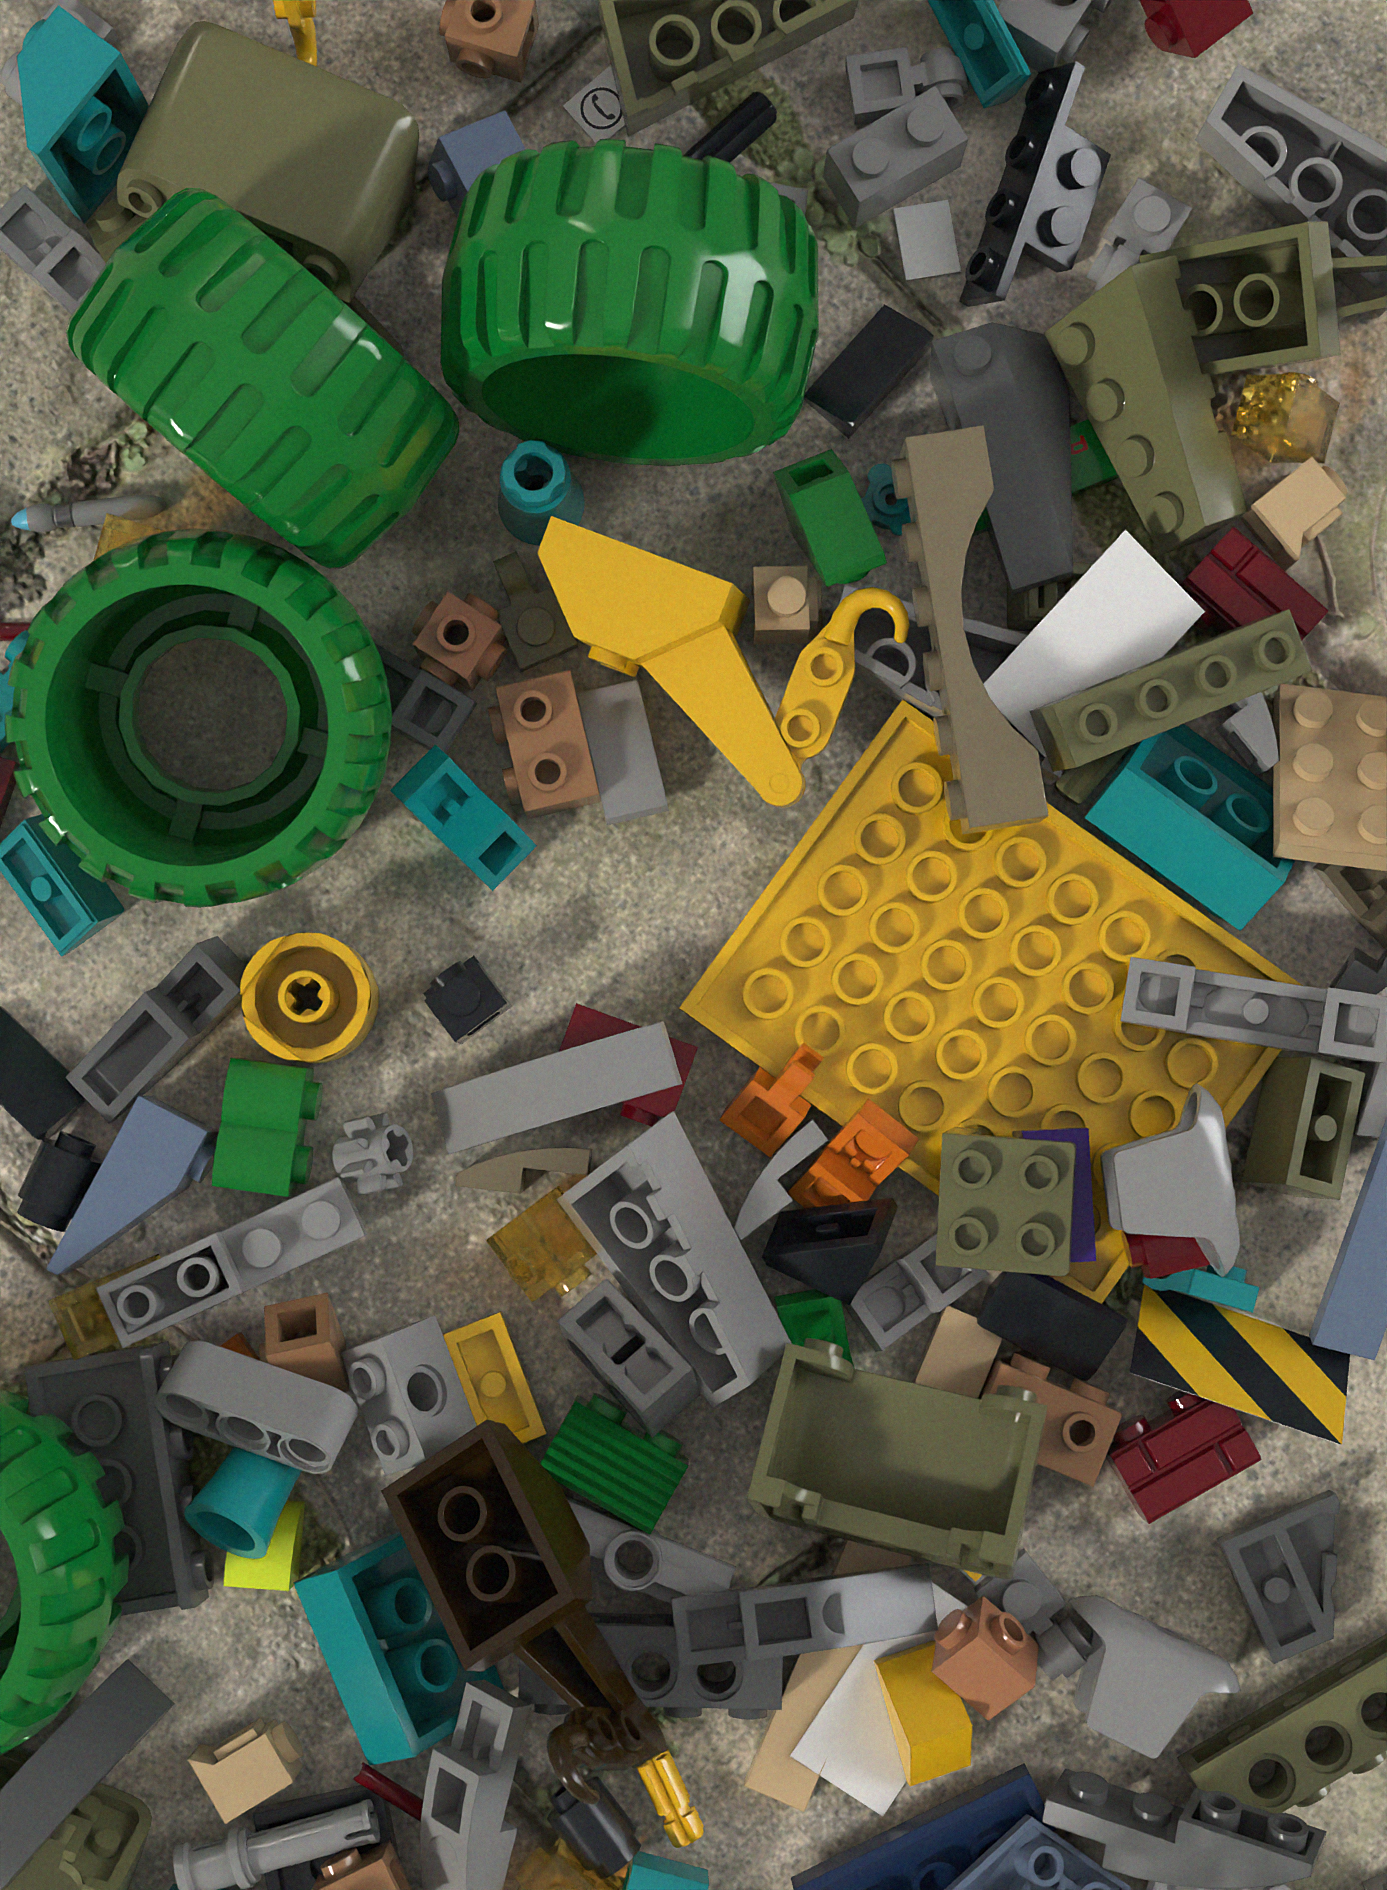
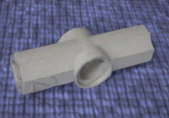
(675, 1567)

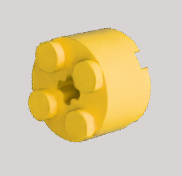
(273, 1007)

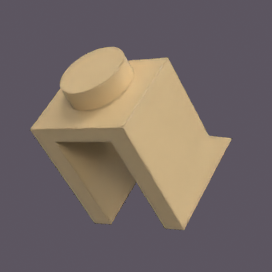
(1296, 511)
(786, 605)
(248, 1766)

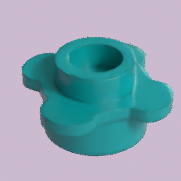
(879, 512)

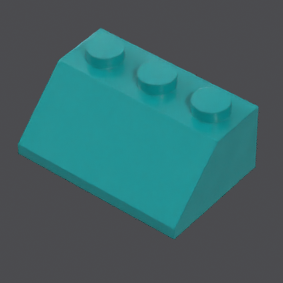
(77, 109)
(1195, 822)
(387, 1649)

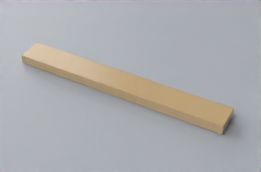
(953, 1361)

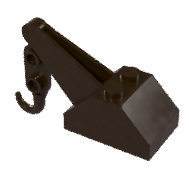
(505, 1569)

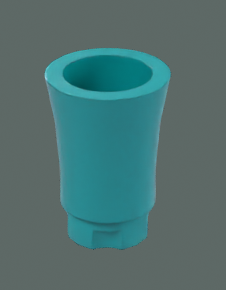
(527, 511)
(242, 1503)

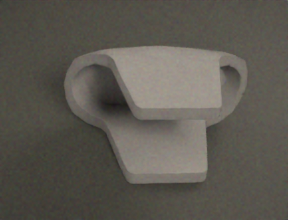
(1178, 1183)
(1142, 1676)

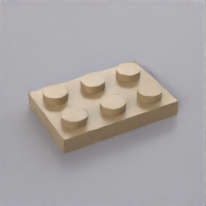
(1330, 777)

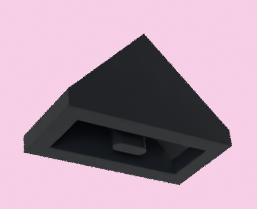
(830, 1244)

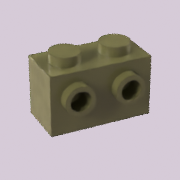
(1304, 1127)

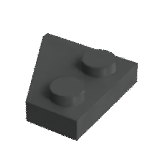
(1288, 1574)

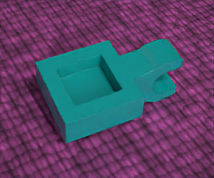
(1210, 1286)

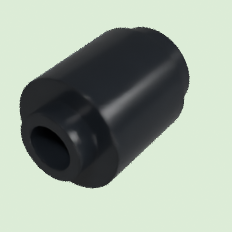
(58, 1180)
(596, 1834)

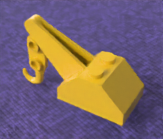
(683, 632)

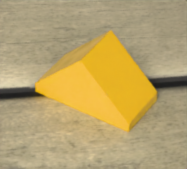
(924, 1715)

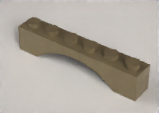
(992, 764)

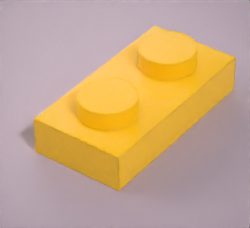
(495, 1376)

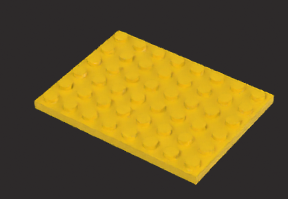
(972, 976)

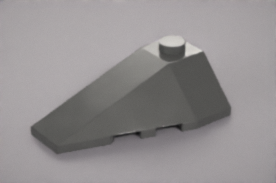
(1023, 400)

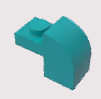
(463, 817)

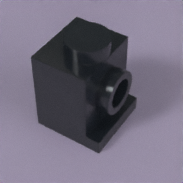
(465, 999)

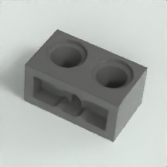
(629, 1357)

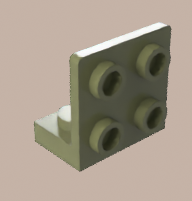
(1005, 1203)

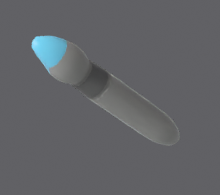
(87, 513)

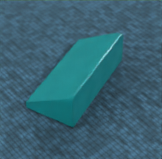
(984, 48)
(54, 889)

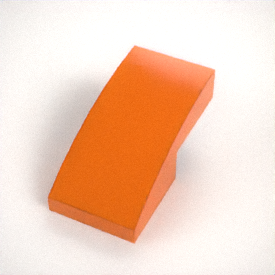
(854, 1160)

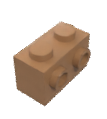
(545, 744)
(1077, 1419)

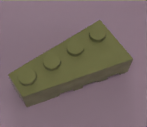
(686, 49)
(1150, 404)

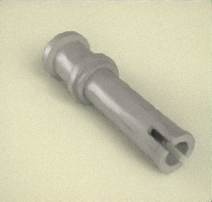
(247, 1855)

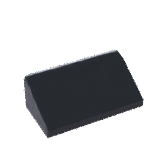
(868, 369)
(33, 1081)
(1051, 1321)

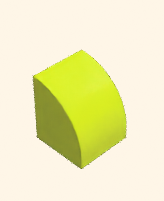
(282, 1561)

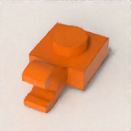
(771, 1107)

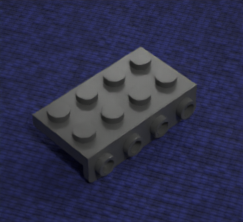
(144, 1456)

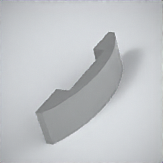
(1256, 1011)
(556, 1087)

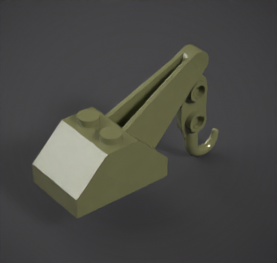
(1266, 297)

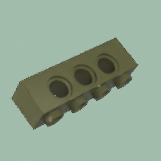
(1171, 691)
(1280, 1734)

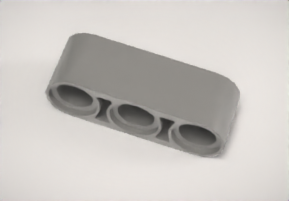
(256, 1407)

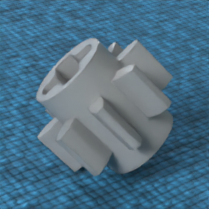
(372, 1153)

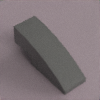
(160, 1029)

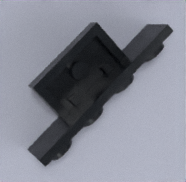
(1043, 191)

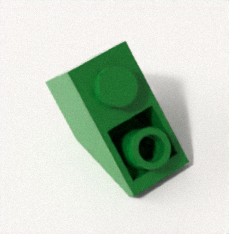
(829, 519)

